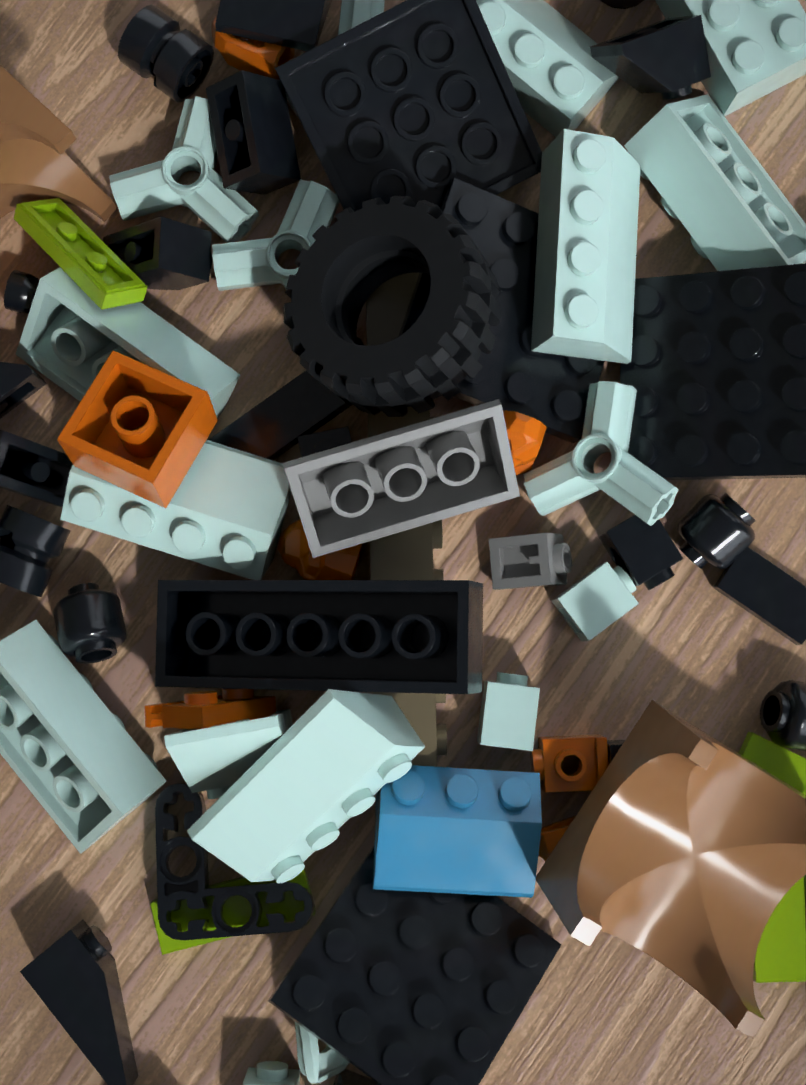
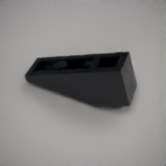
(84, 993)

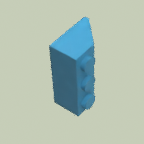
(458, 832)

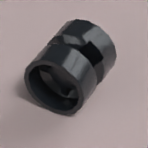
(159, 49)
(27, 548)

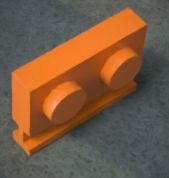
(207, 709)

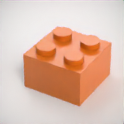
(138, 428)

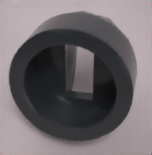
(20, 291)

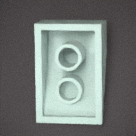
(220, 754)

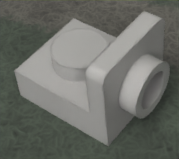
(529, 561)

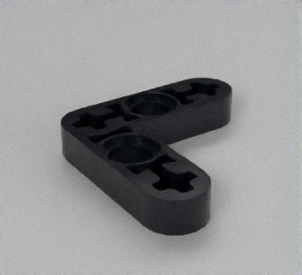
(195, 886)

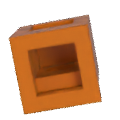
(592, 758)

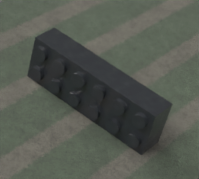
(321, 635)

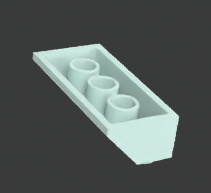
(547, 62)
(717, 188)
(586, 248)
(73, 338)
(220, 516)
(67, 740)
(309, 785)

